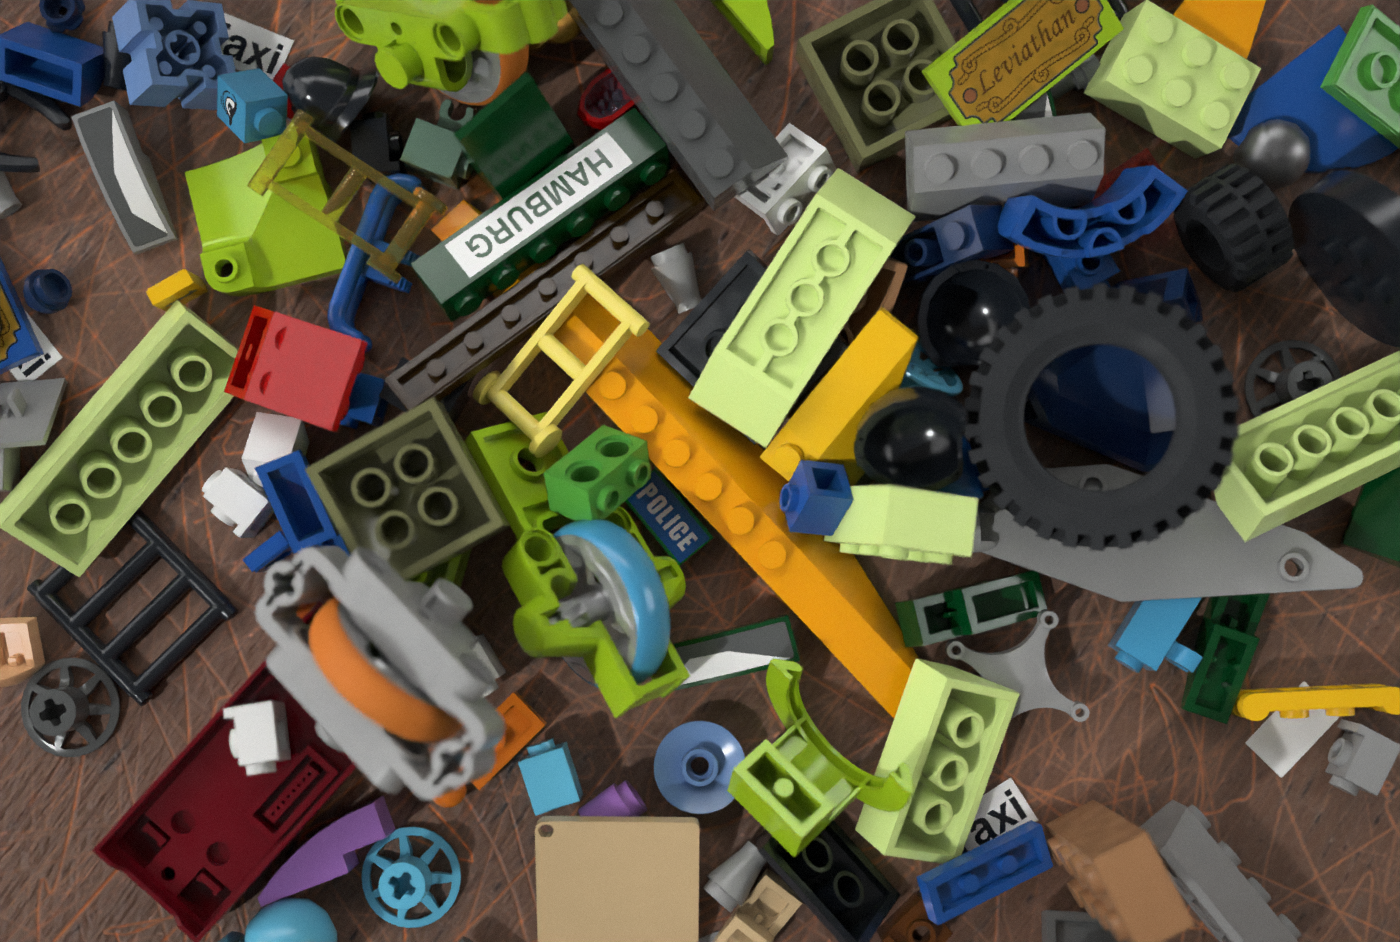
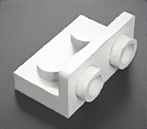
(791, 185)

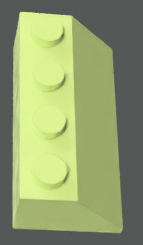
(950, 740)

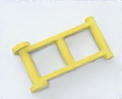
(495, 386)

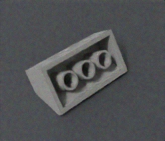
(990, 162)
(1210, 879)

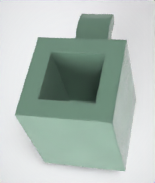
(435, 151)

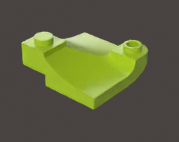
(265, 235)

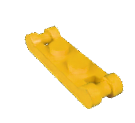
(1297, 701)

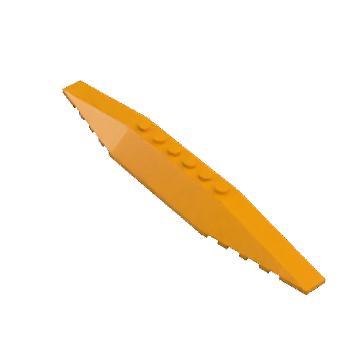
(734, 493)

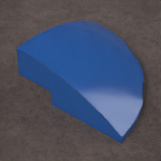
(1294, 95)

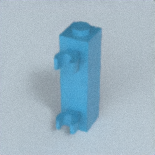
(1150, 635)

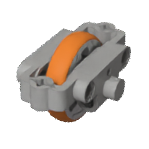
(383, 668)

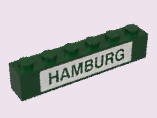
(543, 215)

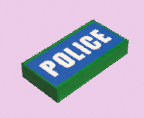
(668, 518)

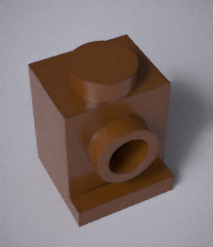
(906, 918)

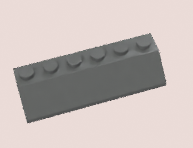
(681, 93)

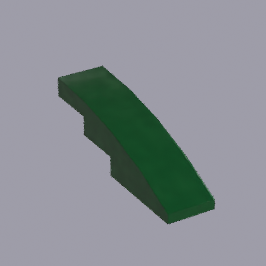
(1227, 649)

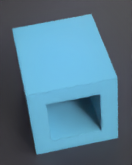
(550, 776)

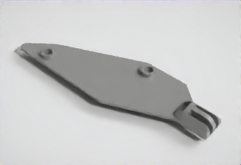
(1191, 562)

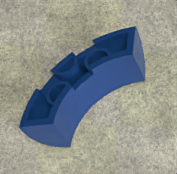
(1123, 213)

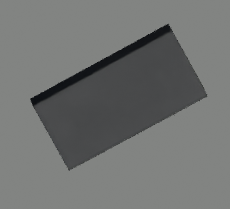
(834, 882)

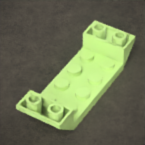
(800, 306)

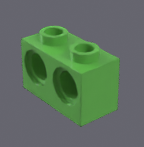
(598, 475)

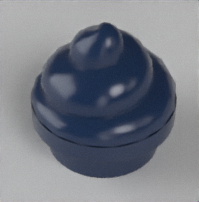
(47, 291)

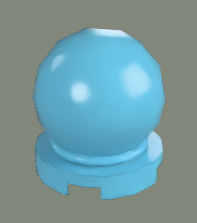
(287, 921)

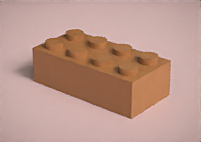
(1117, 874)

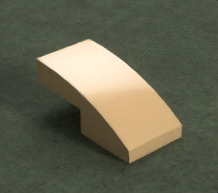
(763, 912)

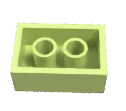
(1173, 80)
(907, 524)

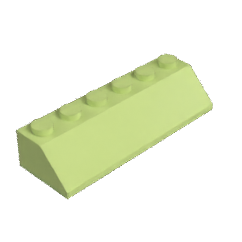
(122, 441)
(1313, 449)

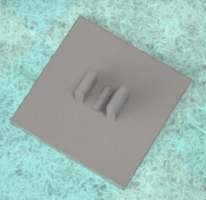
(29, 411)

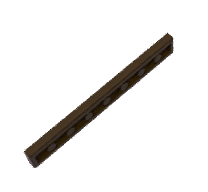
(530, 301)

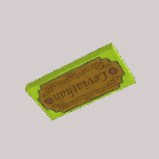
(1018, 56)

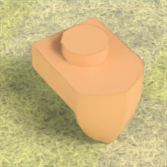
(19, 650)

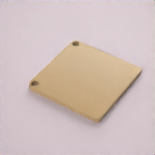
(617, 879)

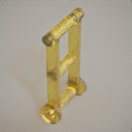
(422, 201)

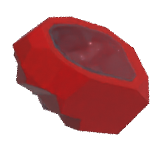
(603, 101)

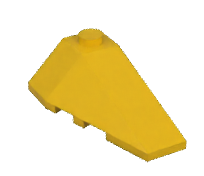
(829, 417)

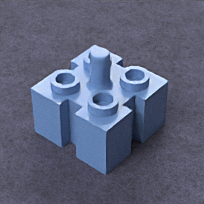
(173, 52)

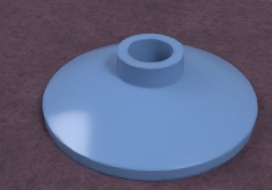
(680, 783)

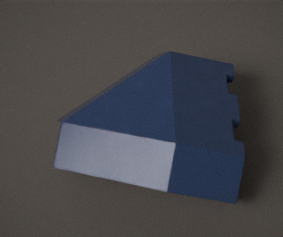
(1110, 394)

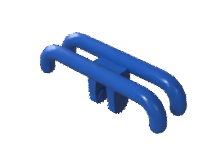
(355, 272)

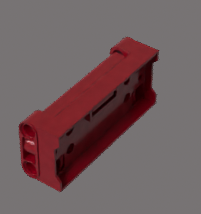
(213, 829)

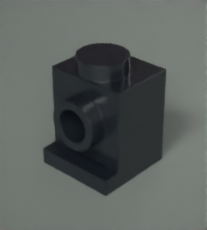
(377, 144)

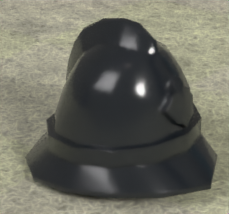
(329, 92)

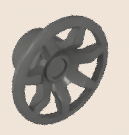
(1294, 379)
(66, 708)

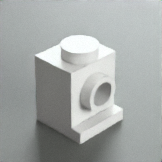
(238, 501)
(259, 736)

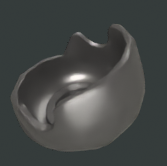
(1275, 153)

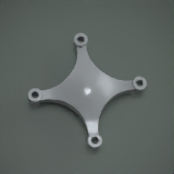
(1023, 670)

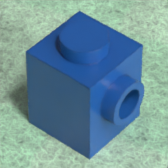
(1082, 271)
(365, 402)
(816, 497)

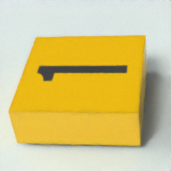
(180, 286)

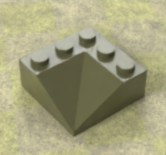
(871, 75)
(409, 492)

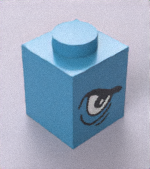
(251, 105)

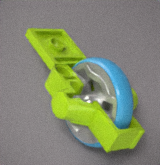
(560, 601)

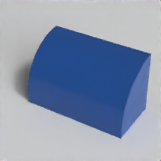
(51, 63)

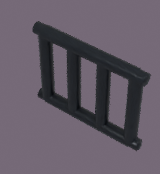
(108, 655)

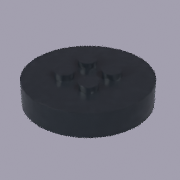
(1351, 249)

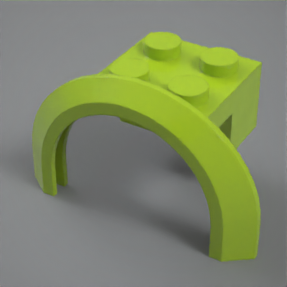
(801, 777)

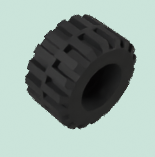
(1234, 228)

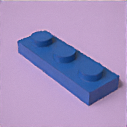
(984, 872)

